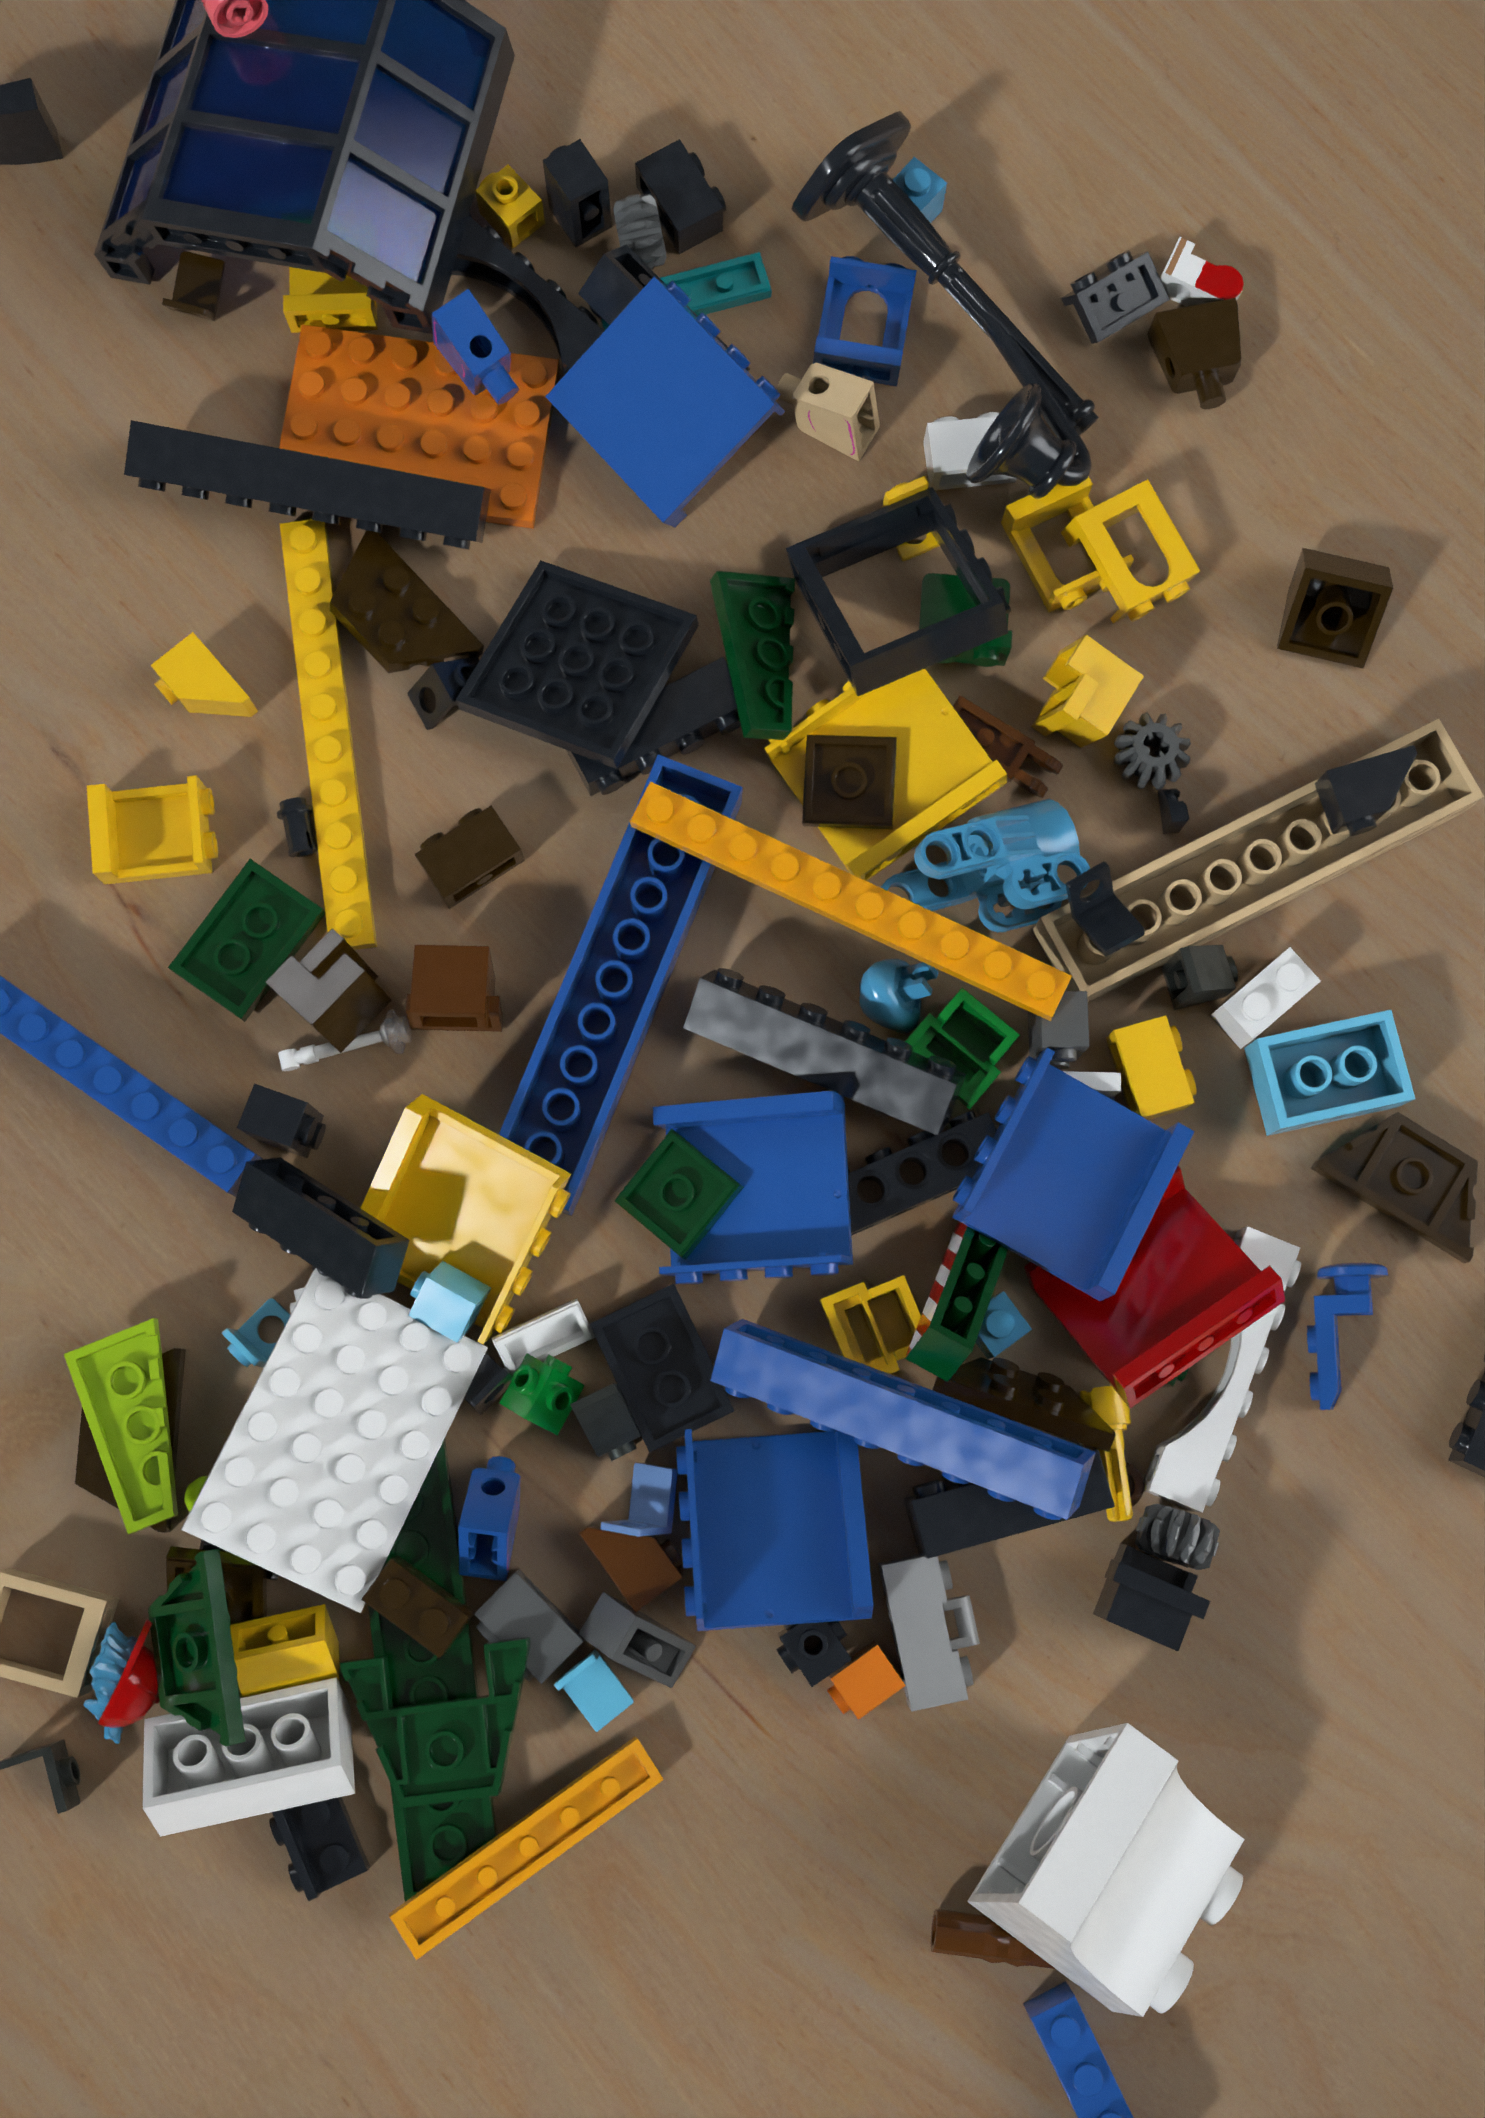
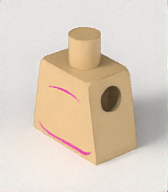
(833, 407)

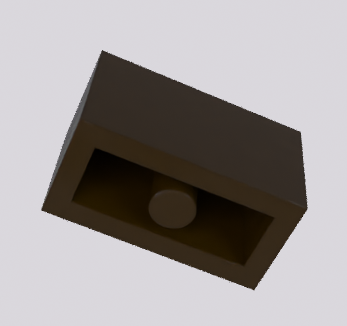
(469, 855)
(418, 1606)

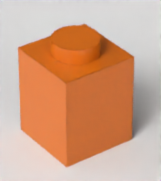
(864, 1681)

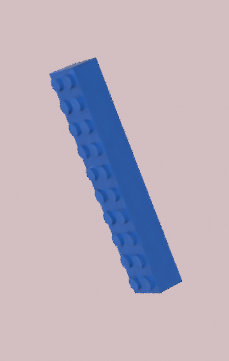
(613, 987)

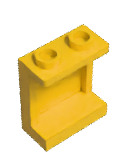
(151, 831)

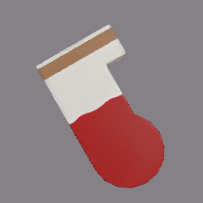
(1197, 281)

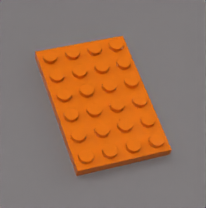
(410, 412)

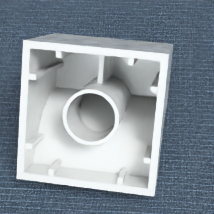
(1113, 1870)

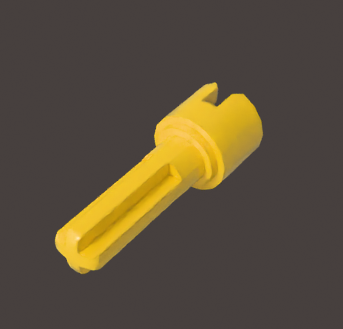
(1116, 1414)

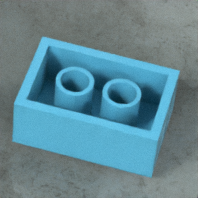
(1329, 1072)

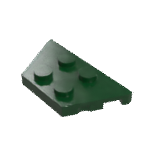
(196, 1651)

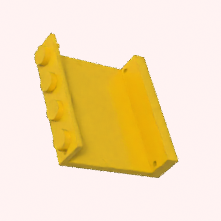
(937, 765)

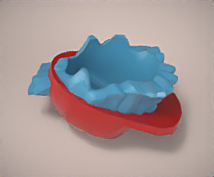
(123, 1681)

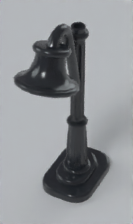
(1018, 439)

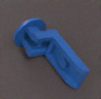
(1351, 1298)

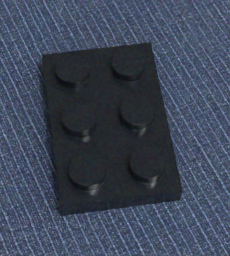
(661, 1367)

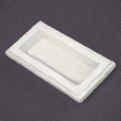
(544, 1335)

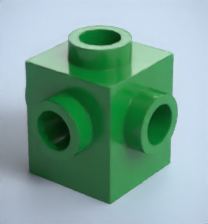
(542, 1392)

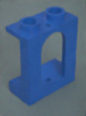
(895, 286)

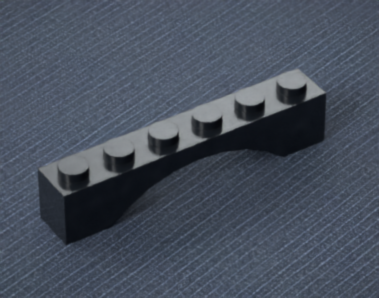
(488, 260)

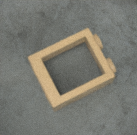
(87, 1645)

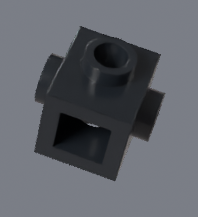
(816, 1662)

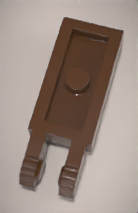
(1007, 746)

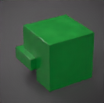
(969, 1038)

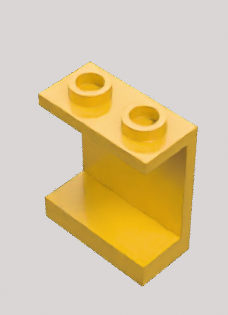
(327, 302)

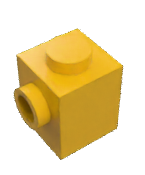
(510, 205)

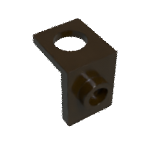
(197, 285)

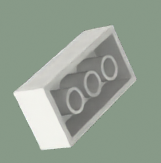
(292, 1757)

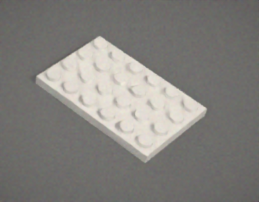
(334, 1441)

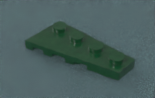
(756, 638)

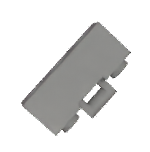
(925, 1653)

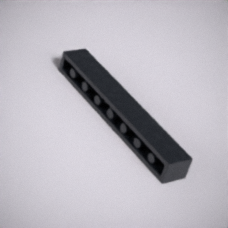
(306, 482)

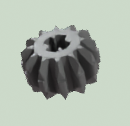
(640, 228)
(1167, 746)
(1177, 1536)

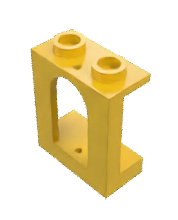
(1030, 512)
(1131, 596)

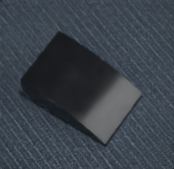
(26, 126)

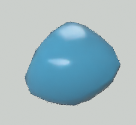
(893, 993)

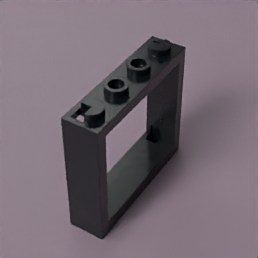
(878, 533)

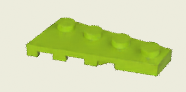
(128, 1416)

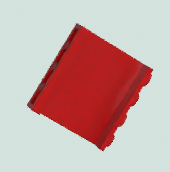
(1174, 1305)

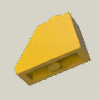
(200, 681)

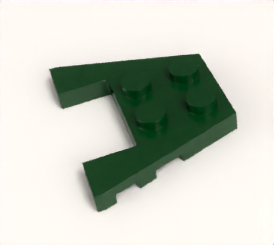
(443, 1746)

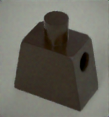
(1198, 348)

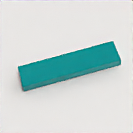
(722, 284)

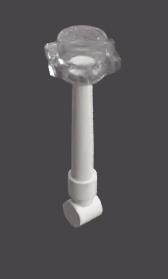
(393, 1032)

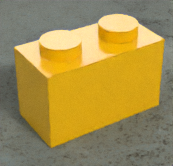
(1152, 1068)
(285, 1650)

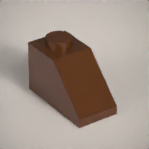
(636, 1564)

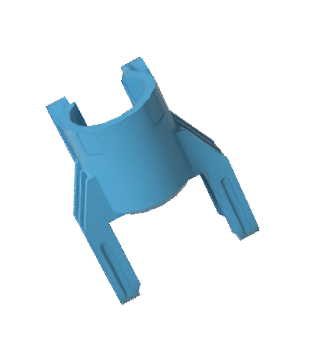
(999, 862)

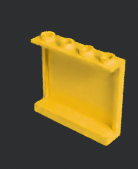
(466, 1203)

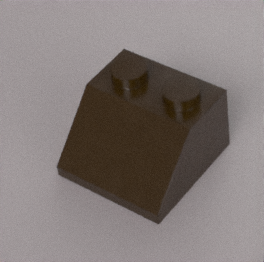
(1334, 607)

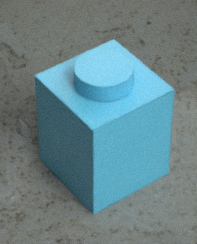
(448, 1300)

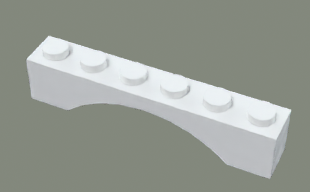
(1188, 1462)

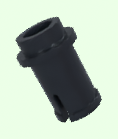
(297, 826)

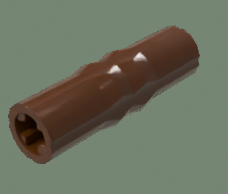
(979, 1938)

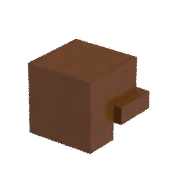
(453, 989)

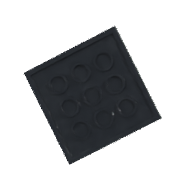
(578, 663)

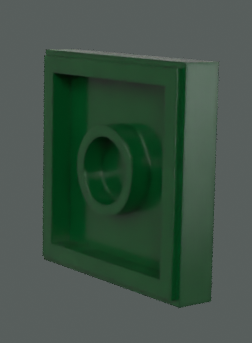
(678, 1194)

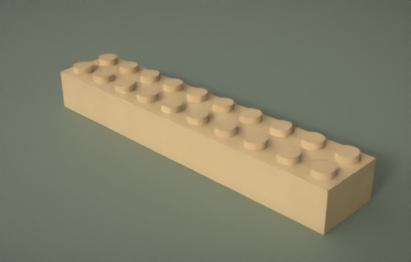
(1256, 867)

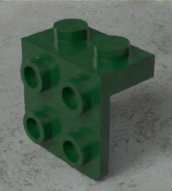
(946, 596)

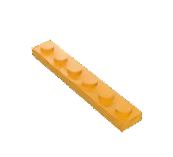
(525, 1848)

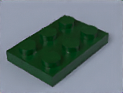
(246, 939)

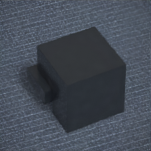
(1149, 1597)

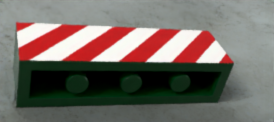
(957, 1302)

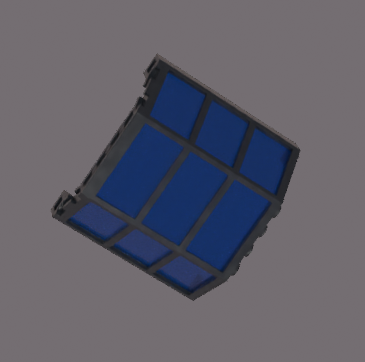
(316, 144)

